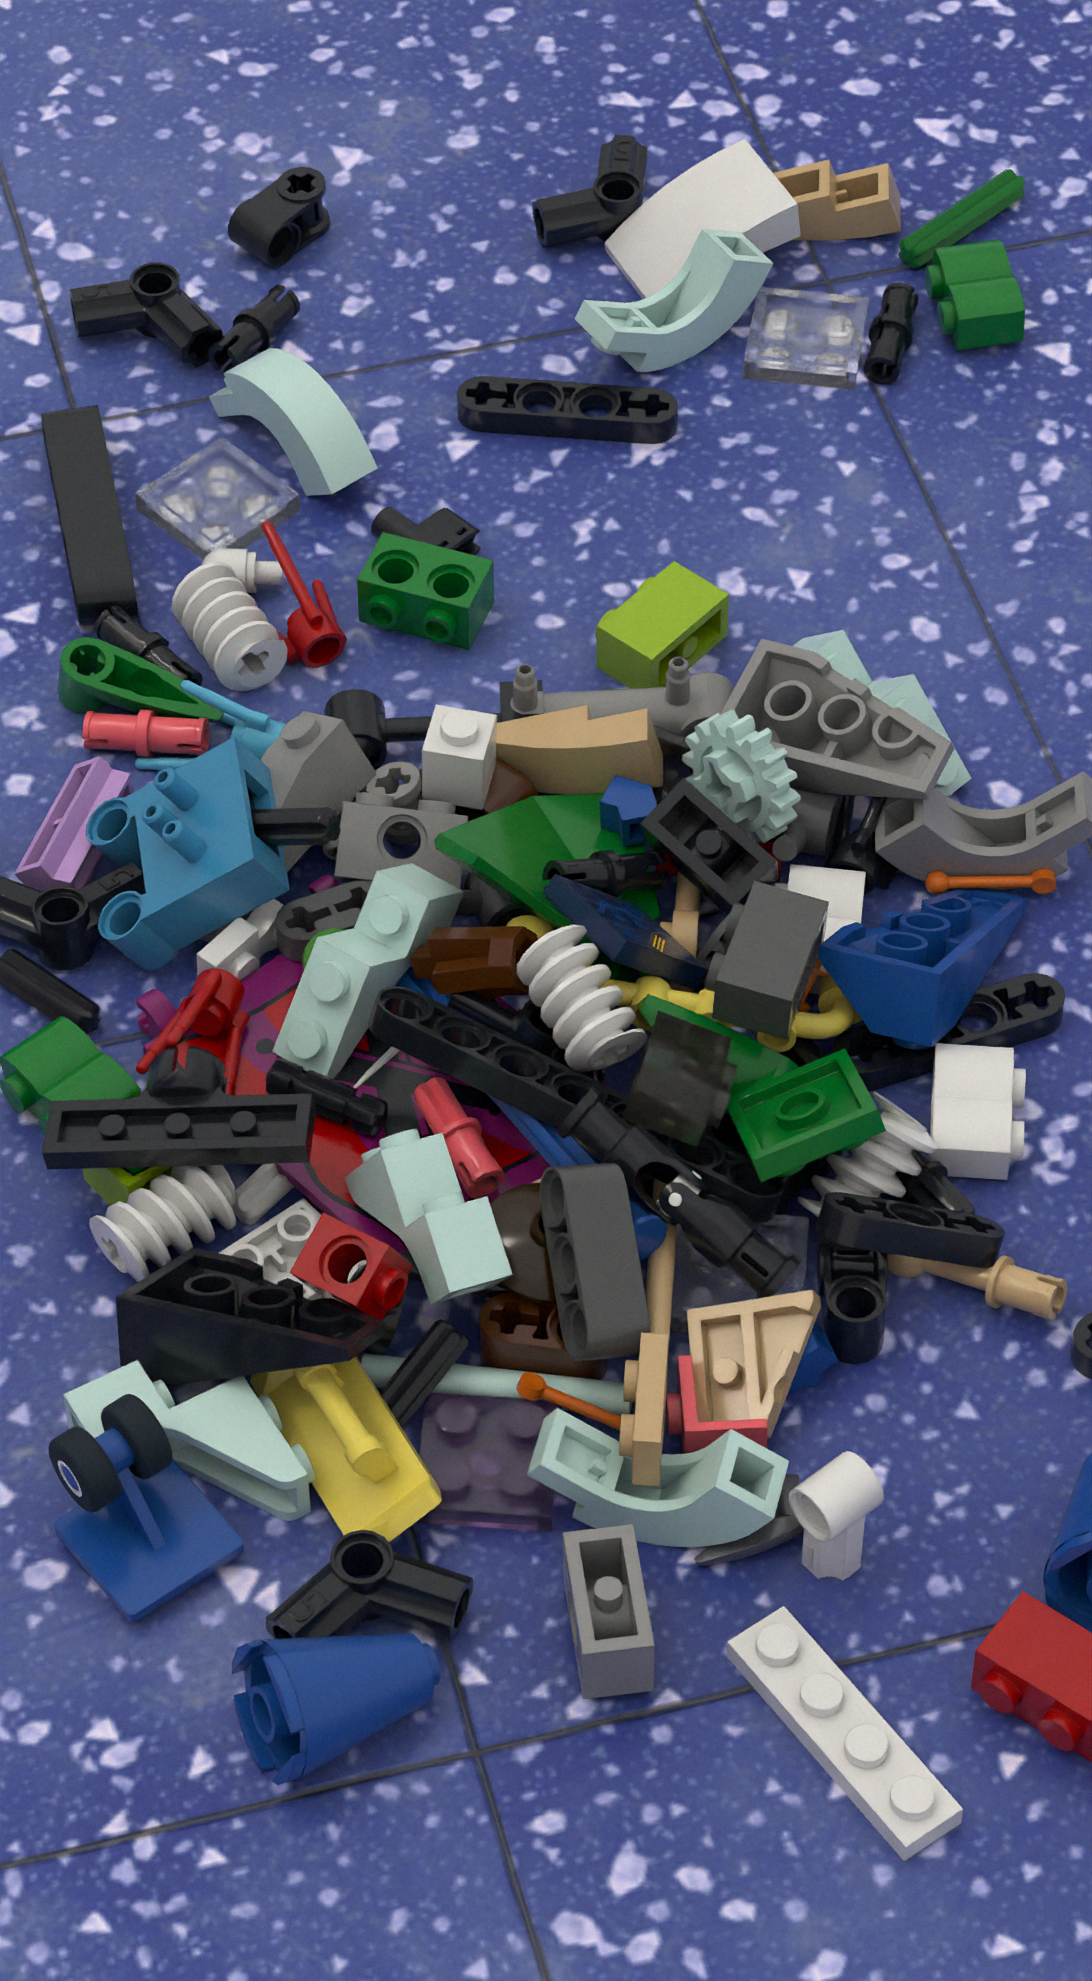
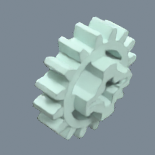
(742, 774)

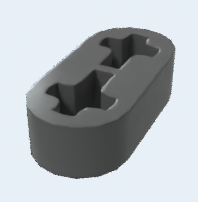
(324, 910)

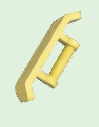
(355, 1445)

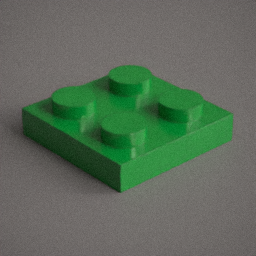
(804, 1116)

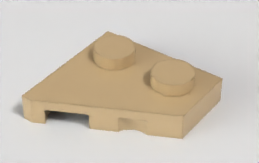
(749, 1354)

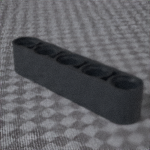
(88, 513)

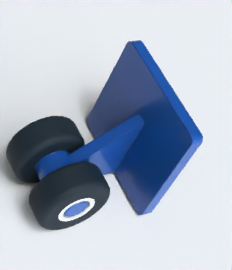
(139, 1515)

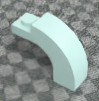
(686, 313)
(301, 415)
(701, 1495)

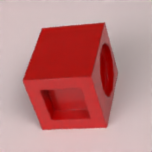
(333, 1253)

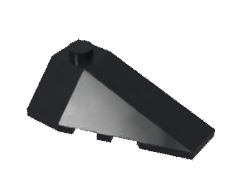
(222, 1320)

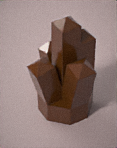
(474, 960)

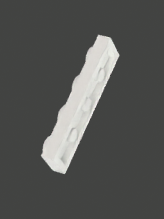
(844, 1733)

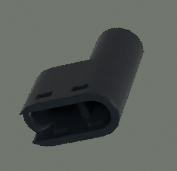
(440, 529)

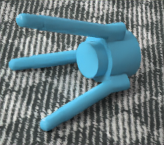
(250, 727)

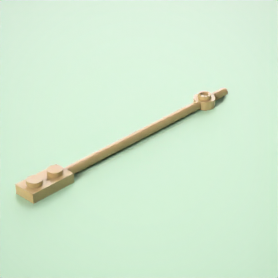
(647, 1379)

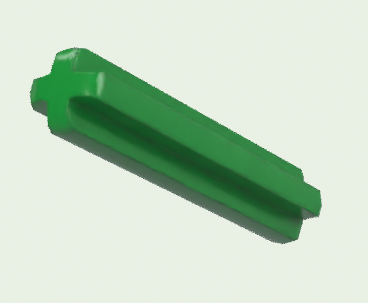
(962, 218)

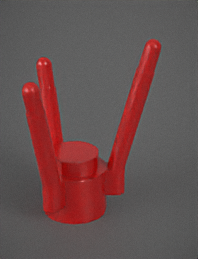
(311, 631)
(207, 1010)

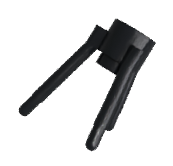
(857, 849)

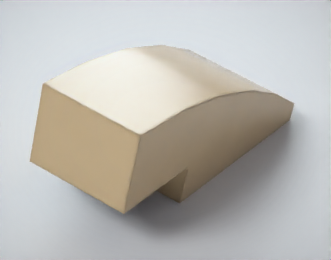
(844, 204)
(581, 754)

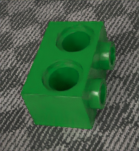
(425, 590)

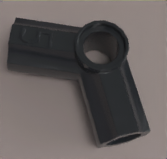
(600, 209)
(152, 305)
(62, 918)
(398, 1590)

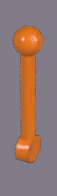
(1041, 881)
(534, 1387)

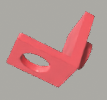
(683, 1420)

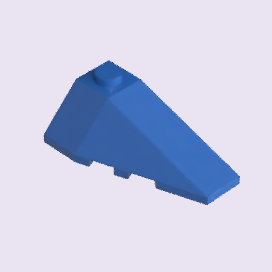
(921, 966)

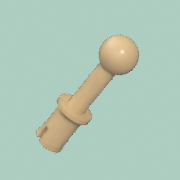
(1002, 1283)

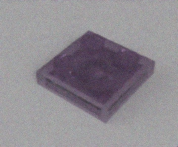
(481, 1461)

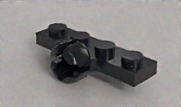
(180, 1122)

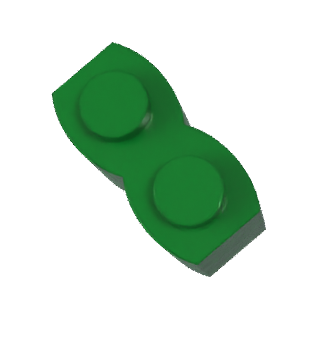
(976, 295)
(61, 1066)

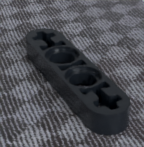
(566, 416)
(993, 1001)

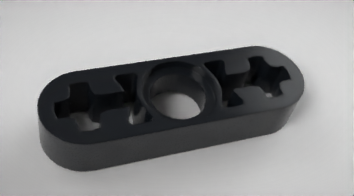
(909, 1230)

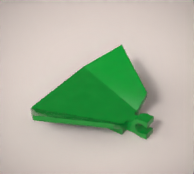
(518, 841)

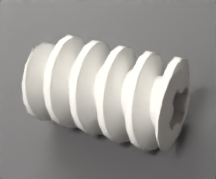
(228, 627)
(575, 1004)
(875, 1163)
(165, 1217)

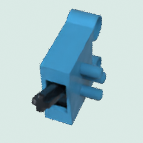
(204, 849)

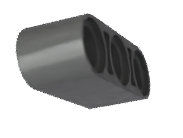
(594, 1260)

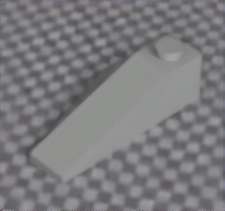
(835, 728)
(313, 767)

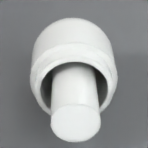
(248, 568)

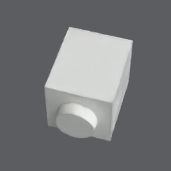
(459, 756)

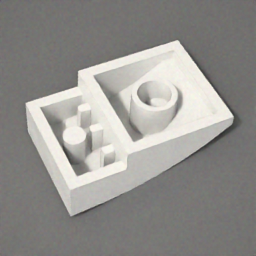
(720, 193)

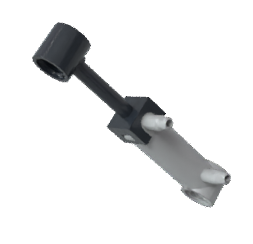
(675, 708)

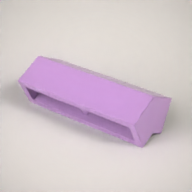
(60, 848)

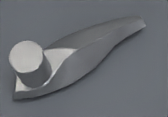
(776, 1532)

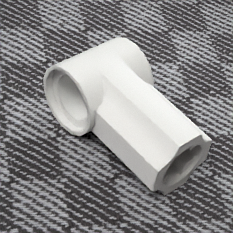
(833, 1513)

